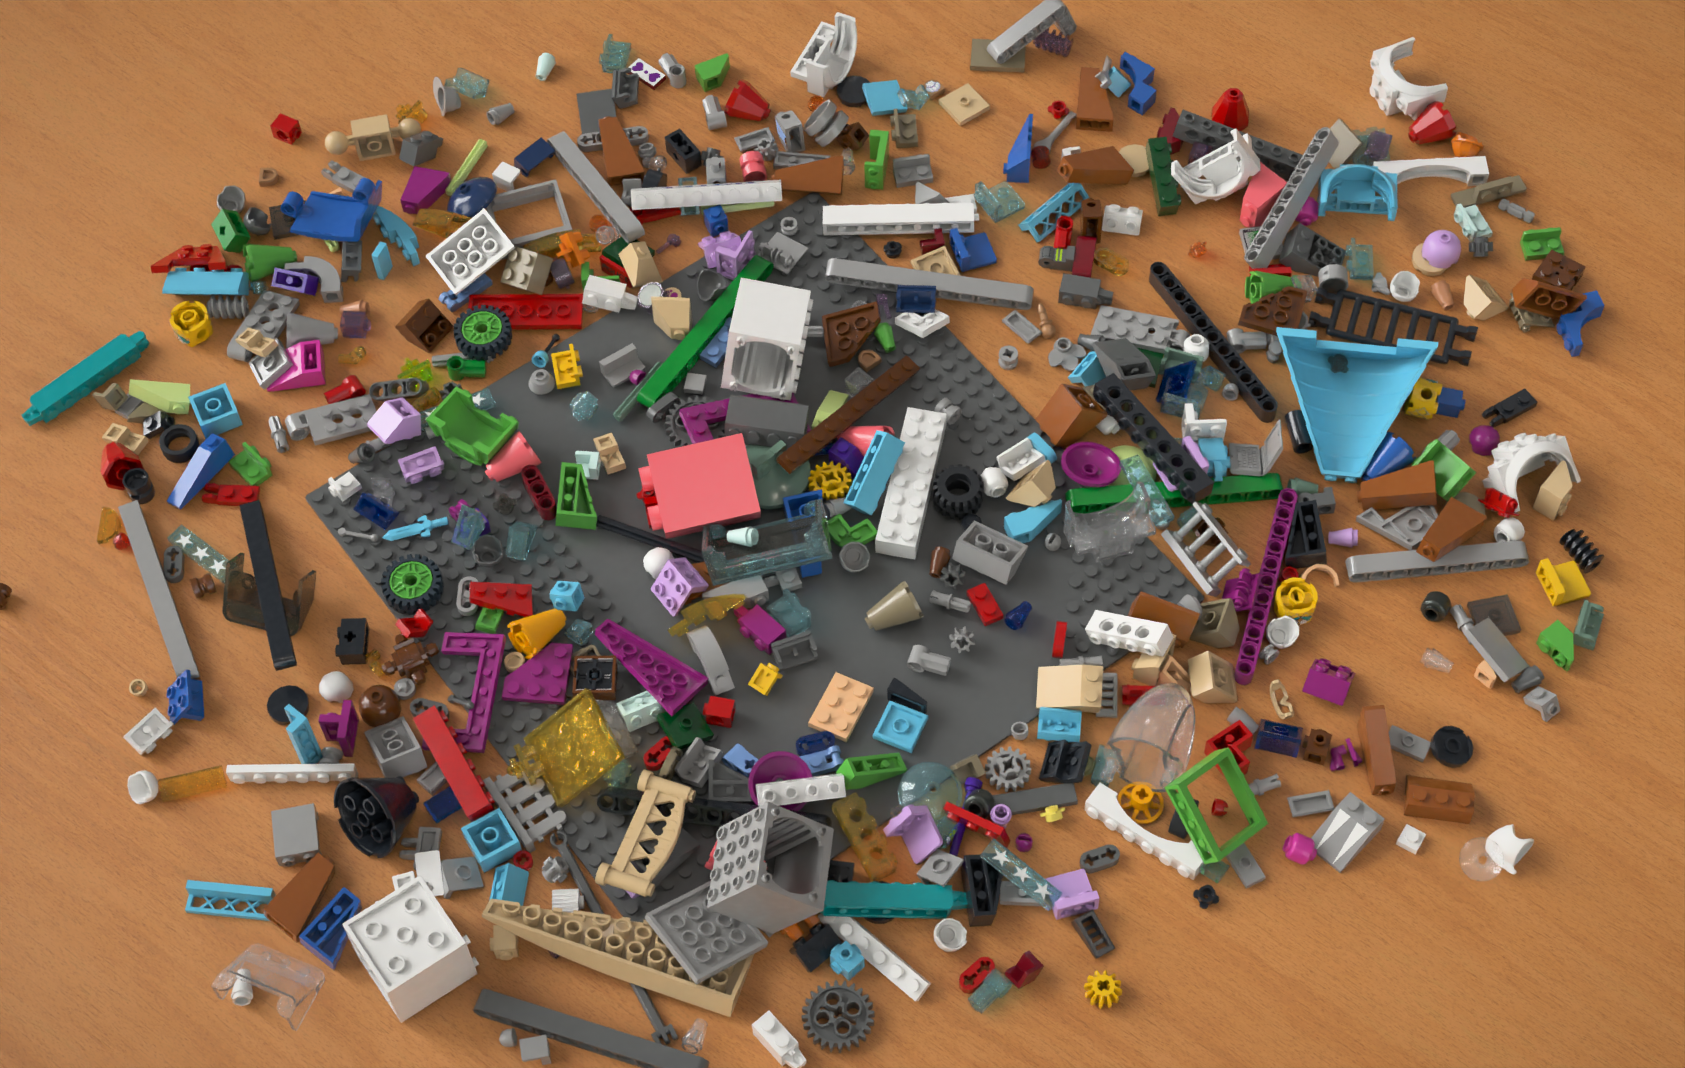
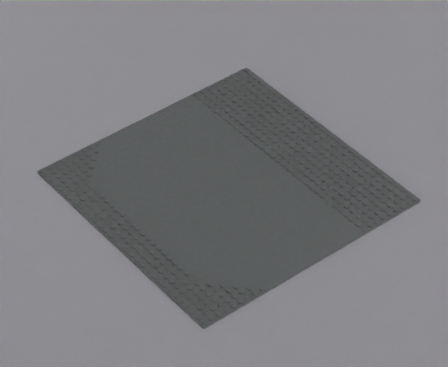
(965, 709)

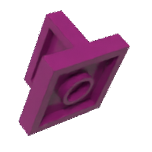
(341, 727)

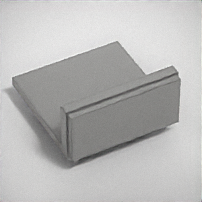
(939, 868)
(460, 875)

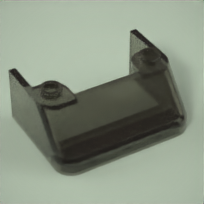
(242, 600)

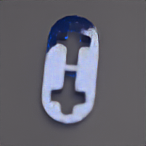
(814, 742)

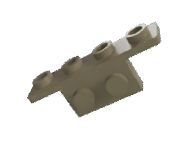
(1489, 191)

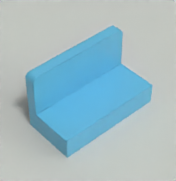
(1088, 371)
(509, 883)

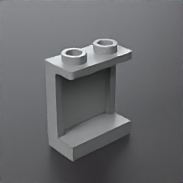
(295, 834)

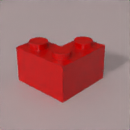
(1235, 737)

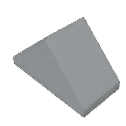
(927, 195)

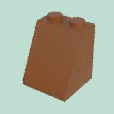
(1069, 415)

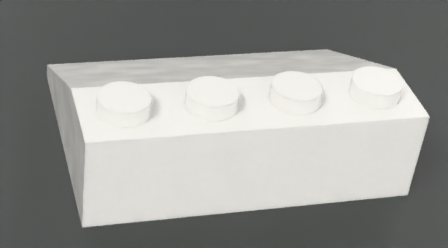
(470, 251)

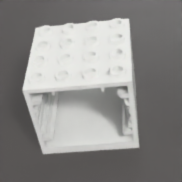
(766, 339)
(411, 948)

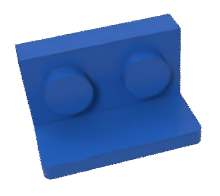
(185, 698)

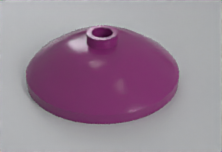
(1090, 464)
(775, 766)

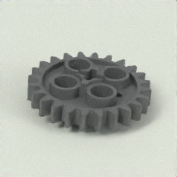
(679, 433)
(828, 1032)

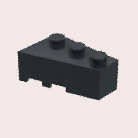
(1306, 537)
(982, 889)

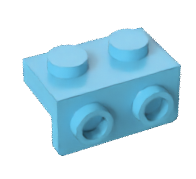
(1059, 724)

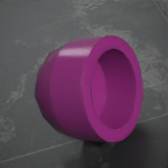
(636, 376)
(1023, 845)

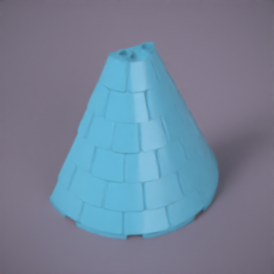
(1353, 409)

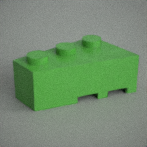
(574, 500)

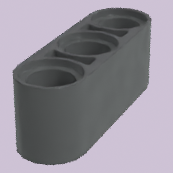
(390, 389)

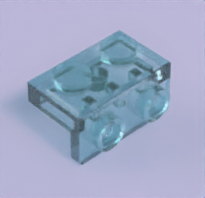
(1360, 261)

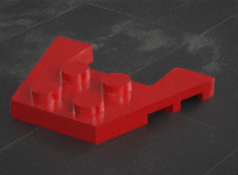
(191, 255)

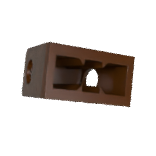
(1091, 213)

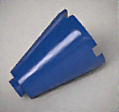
(1389, 457)

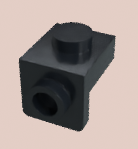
(156, 424)

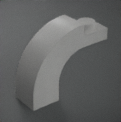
(328, 277)
(712, 659)

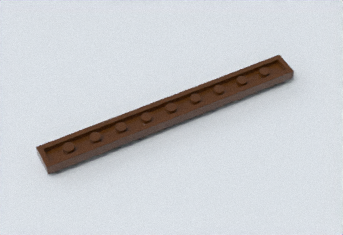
(847, 414)

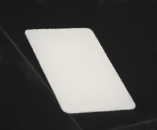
(429, 868)

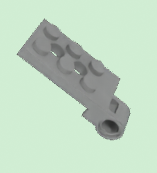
(260, 313)
(320, 420)

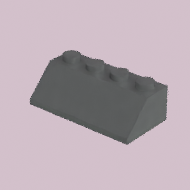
(766, 421)

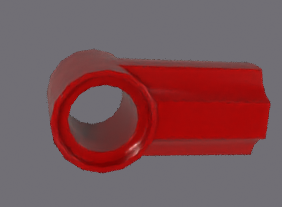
(1063, 232)
(350, 388)

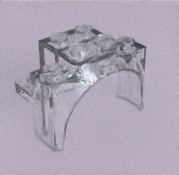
(1111, 530)

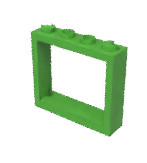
(1193, 818)

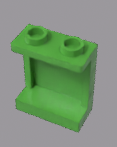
(879, 151)
(1450, 470)

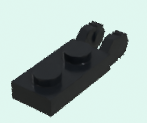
(1510, 408)

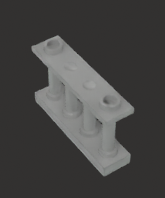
(1186, 553)

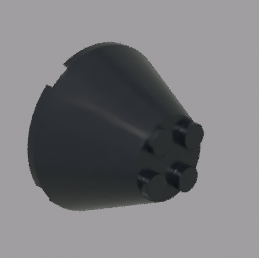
(375, 812)

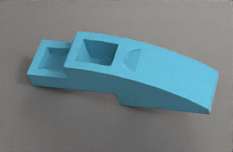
(398, 232)

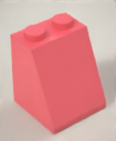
(1260, 196)

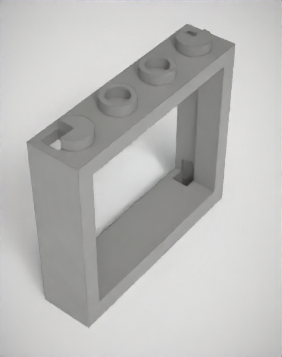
(526, 195)

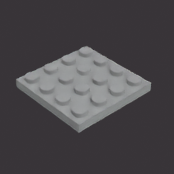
(702, 938)

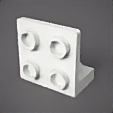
(1201, 428)

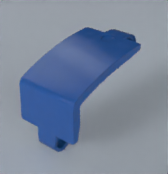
(333, 215)

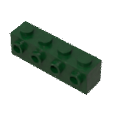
(1163, 183)

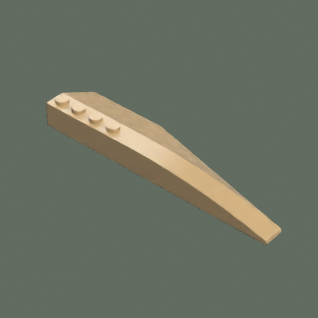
(620, 950)

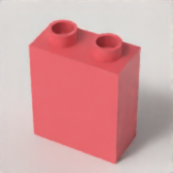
(700, 486)

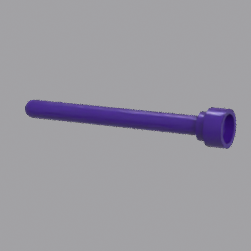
(970, 785)

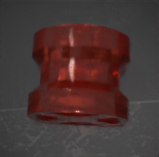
(1040, 157)

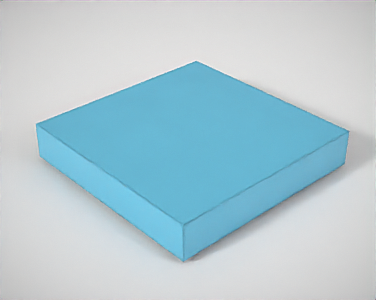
(883, 97)
(900, 726)

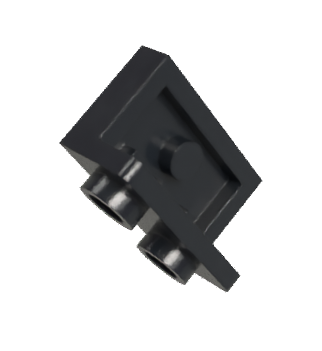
(815, 946)

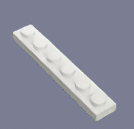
(291, 772)
(879, 955)

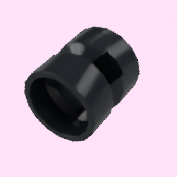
(138, 485)

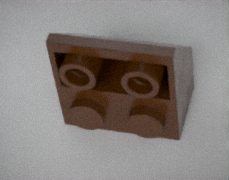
(424, 325)

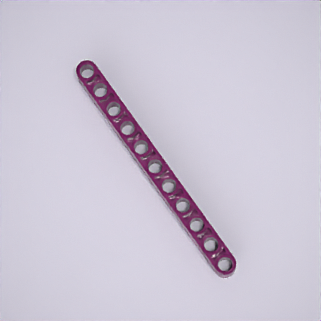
(1263, 592)

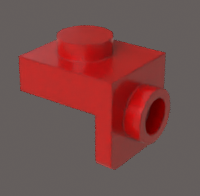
(415, 626)

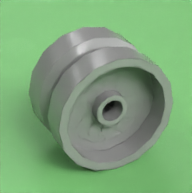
(825, 123)

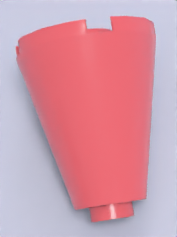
(862, 435)
(511, 459)

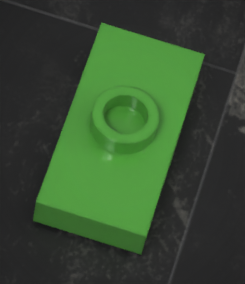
(489, 620)

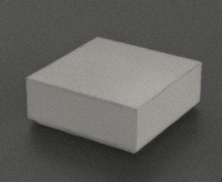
(695, 383)

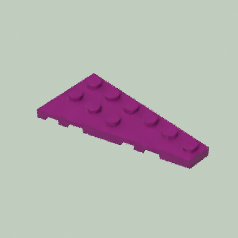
(659, 673)

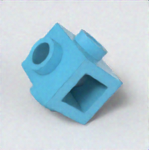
(567, 595)
(846, 960)

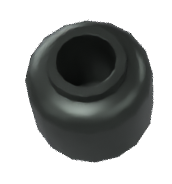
(1435, 606)
(979, 802)

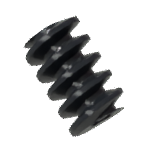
(1580, 550)

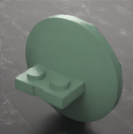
(771, 479)

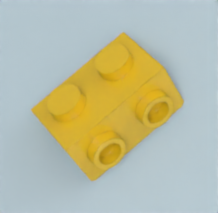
(566, 368)

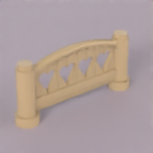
(656, 792)

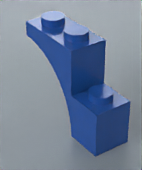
(1142, 75)
(1571, 324)

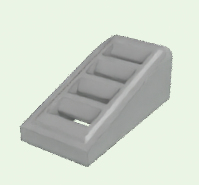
(1109, 682)

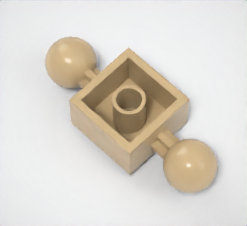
(371, 137)

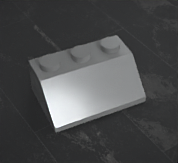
(989, 552)

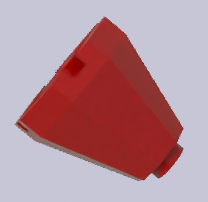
(747, 103)
(1231, 110)
(1432, 125)
(116, 462)

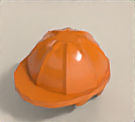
(1465, 145)

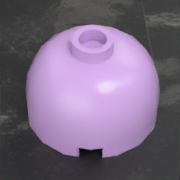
(1441, 249)

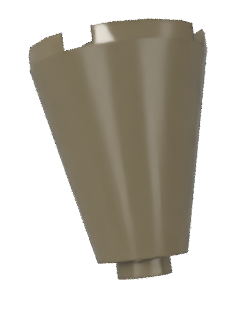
(894, 609)

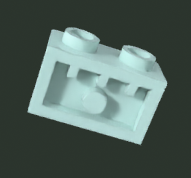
(1472, 222)
(639, 710)

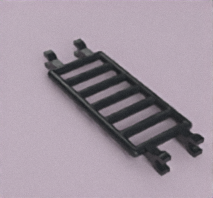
(1336, 300)

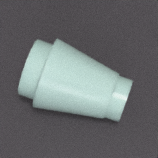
(545, 65)
(744, 536)

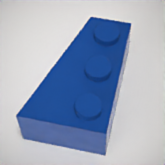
(326, 934)

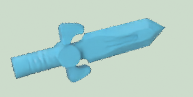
(416, 528)

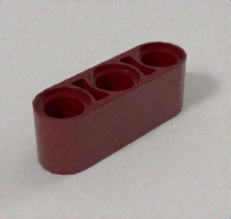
(1084, 256)
(542, 499)

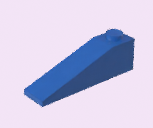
(1019, 156)
(204, 465)

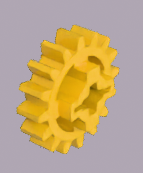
(829, 480)

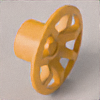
(1141, 800)

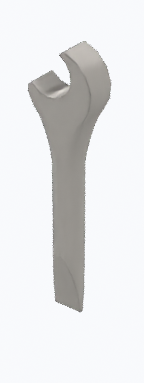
(1103, 75)
(1048, 141)

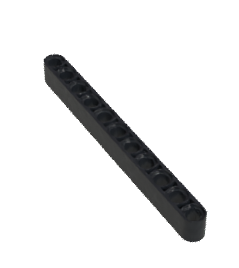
(1194, 318)
(268, 586)
(702, 805)

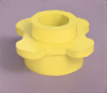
(1053, 813)

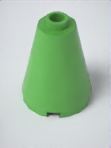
(263, 259)
(1262, 284)

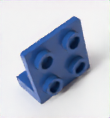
(971, 251)

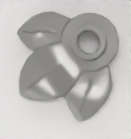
(1067, 356)

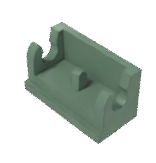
(1175, 357)
(1588, 625)

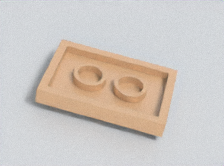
(841, 706)

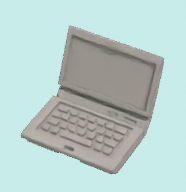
(1249, 460)

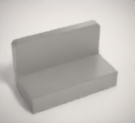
(620, 364)

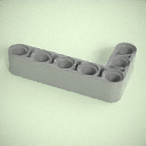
(1031, 26)

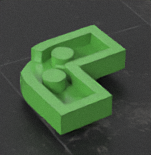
(842, 533)

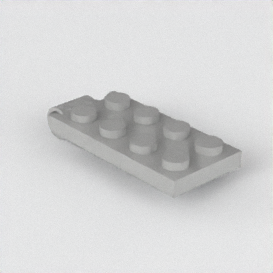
(1135, 326)

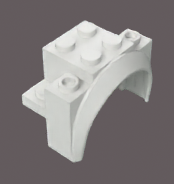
(824, 66)
(1392, 89)
(1224, 170)
(1524, 456)

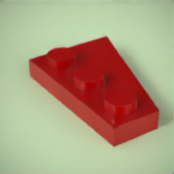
(503, 596)
(976, 823)

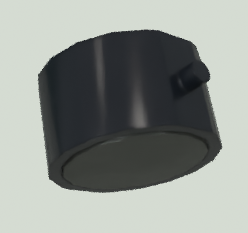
(654, 179)

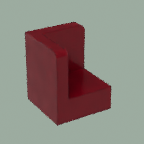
(932, 244)
(1025, 970)

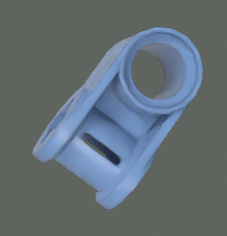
(739, 760)

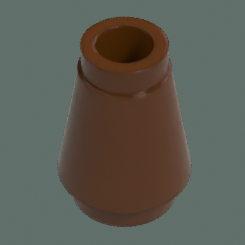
(939, 558)

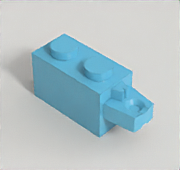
(1217, 456)

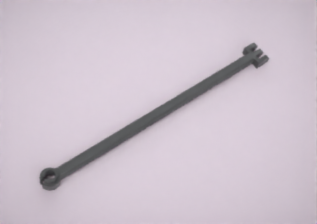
(594, 906)

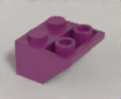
(1328, 681)

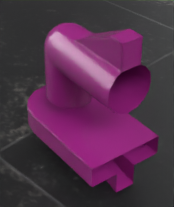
(1336, 752)

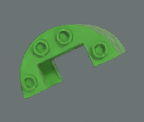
(468, 430)

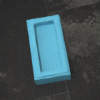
(382, 260)

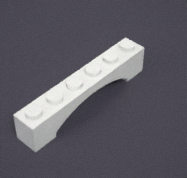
(1466, 169)
(1104, 806)

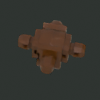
(410, 659)

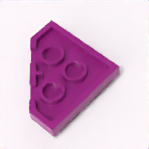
(542, 677)

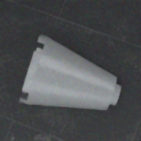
(304, 328)

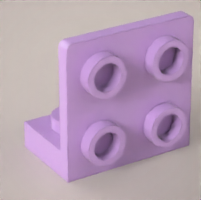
(731, 262)
(676, 584)
(1076, 894)

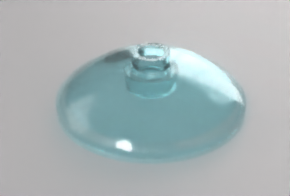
(916, 783)

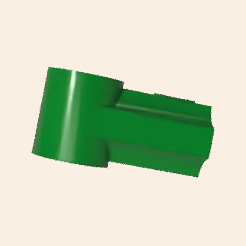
(465, 368)

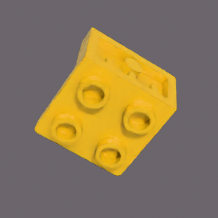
(1562, 582)

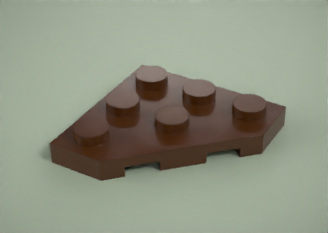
(1274, 311)
(848, 330)

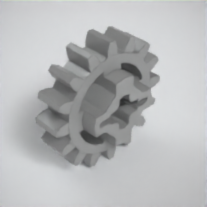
(1013, 776)

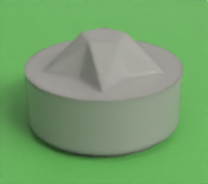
(405, 688)

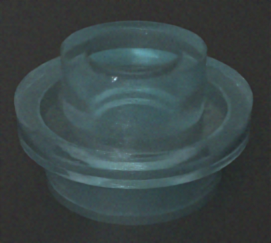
(258, 287)

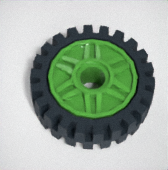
(482, 332)
(409, 571)

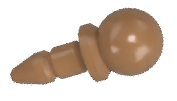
(1048, 330)

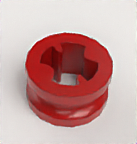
(518, 857)

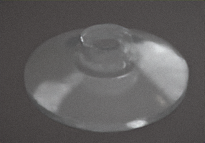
(1473, 851)

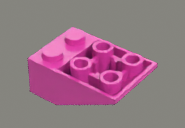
(307, 367)

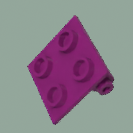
(1242, 589)

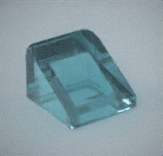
(579, 631)
(1214, 871)

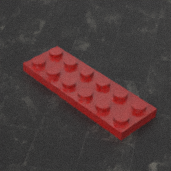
(535, 310)

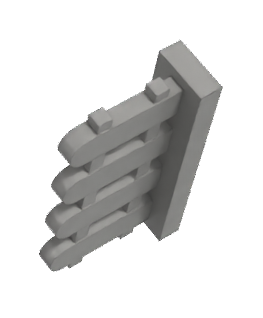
(527, 814)

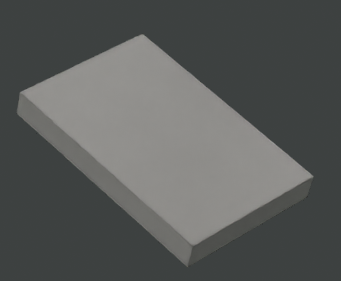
(1496, 649)

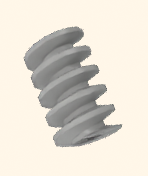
(228, 307)

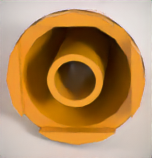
(535, 631)

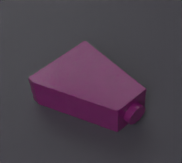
(424, 189)

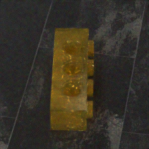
(874, 868)

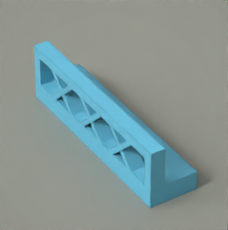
(1050, 206)
(302, 737)
(228, 892)

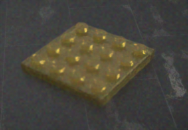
(574, 747)

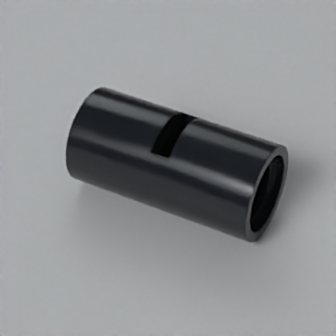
(1298, 432)

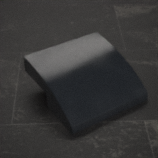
(1065, 762)

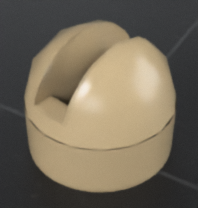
(142, 684)

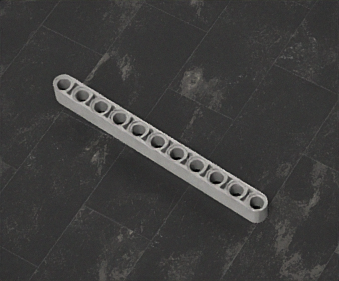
(947, 285)
(158, 589)

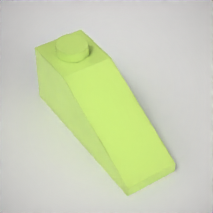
(163, 395)
(830, 404)

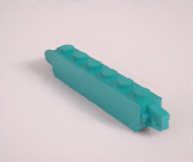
(85, 377)
(891, 900)

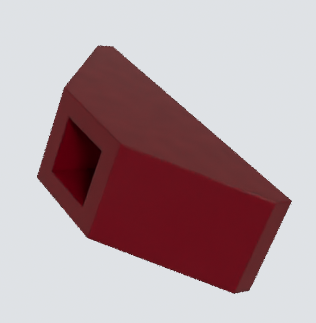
(1169, 123)

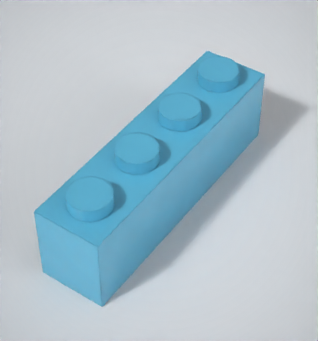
(874, 472)

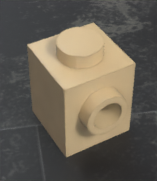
(504, 943)

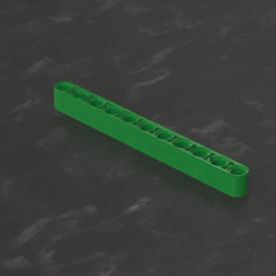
(691, 347)
(1230, 490)

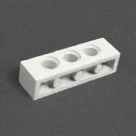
(1129, 633)
(801, 790)

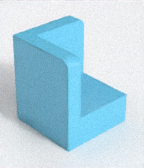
(1119, 82)

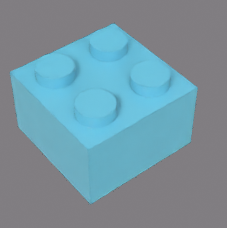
(215, 410)
(491, 840)

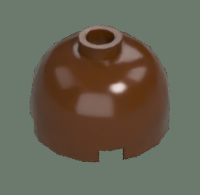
(379, 705)

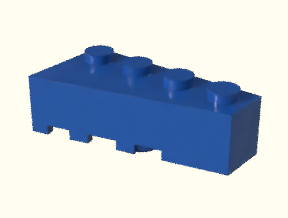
(794, 507)

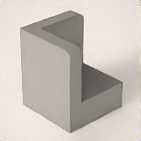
(535, 1048)

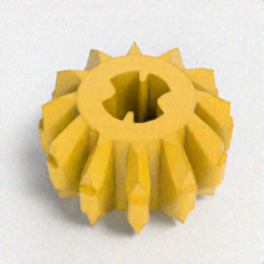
(1100, 982)

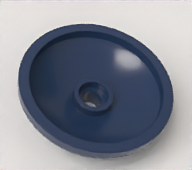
(472, 196)

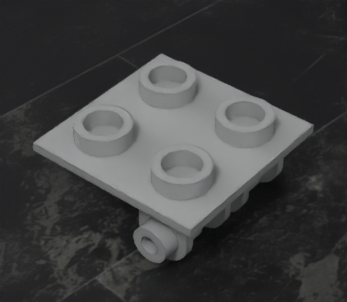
(782, 252)

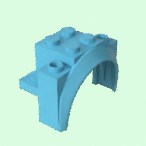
(1356, 190)

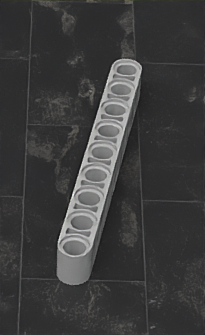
(596, 187)
(1291, 199)
(1459, 560)

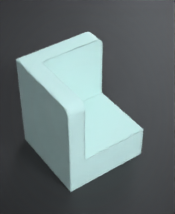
(590, 462)

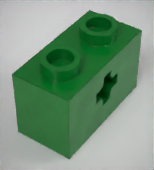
(230, 230)

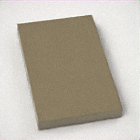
(983, 61)

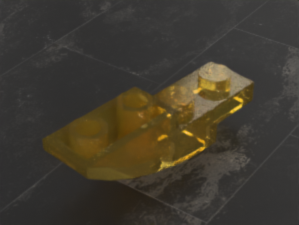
(439, 221)
(549, 244)
(714, 607)

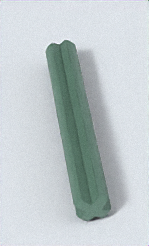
(630, 402)

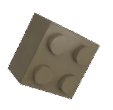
(526, 270)

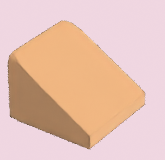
(1485, 674)

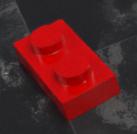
(984, 604)

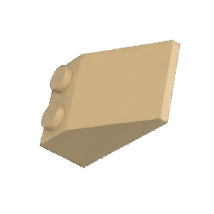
(1070, 687)

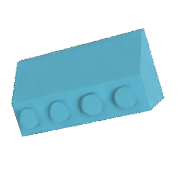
(206, 283)

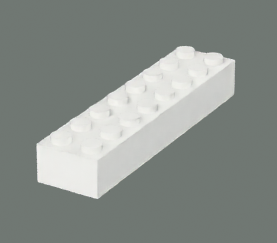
(911, 484)

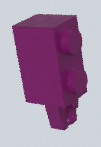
(759, 627)

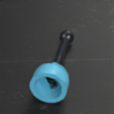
(541, 357)

